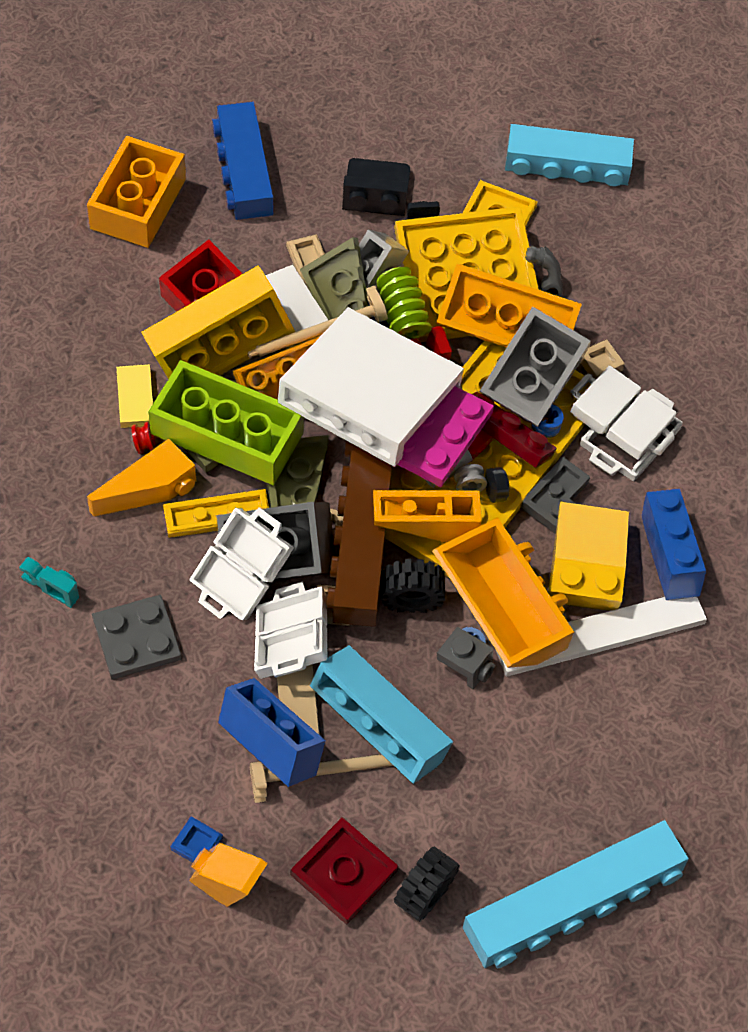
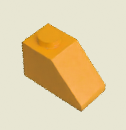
(226, 873)

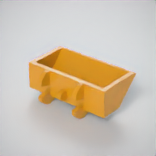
(506, 594)

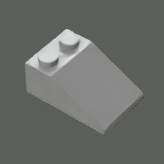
(535, 366)

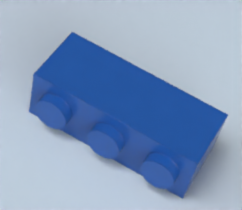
(673, 544)
(271, 732)

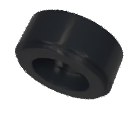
(497, 484)

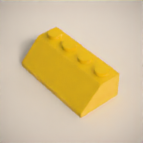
(221, 326)

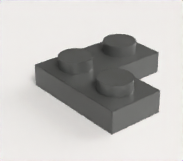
(557, 486)

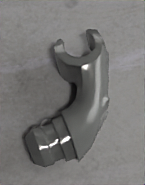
(547, 260)

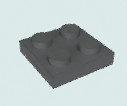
(136, 636)

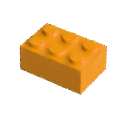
(136, 191)

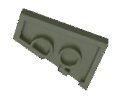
(337, 279)
(301, 474)

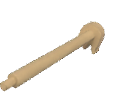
(375, 310)
(260, 776)

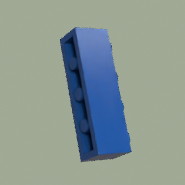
(244, 161)

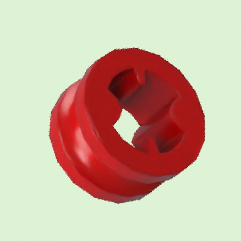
(143, 438)

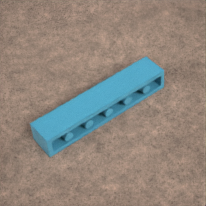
(575, 894)

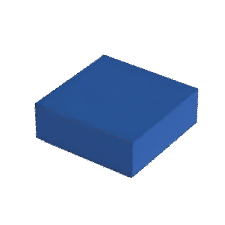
(194, 838)

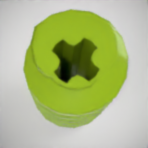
(403, 303)

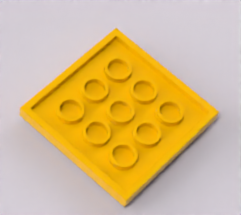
(480, 240)

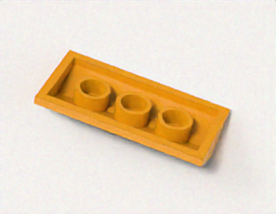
(496, 307)

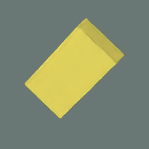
(134, 394)

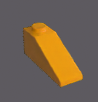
(148, 481)
(428, 513)

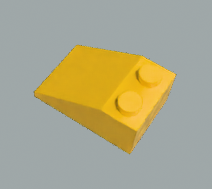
(589, 556)

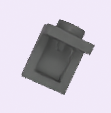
(467, 656)

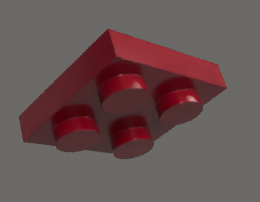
(344, 870)

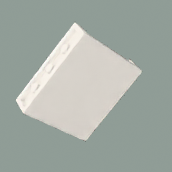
(368, 384)

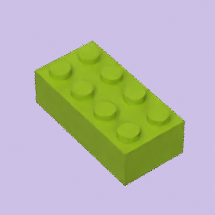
(226, 422)

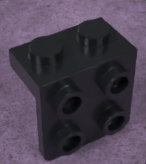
(376, 186)

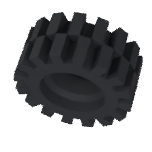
(413, 586)
(426, 883)

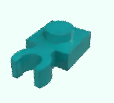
(56, 584)

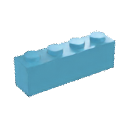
(569, 155)
(381, 714)

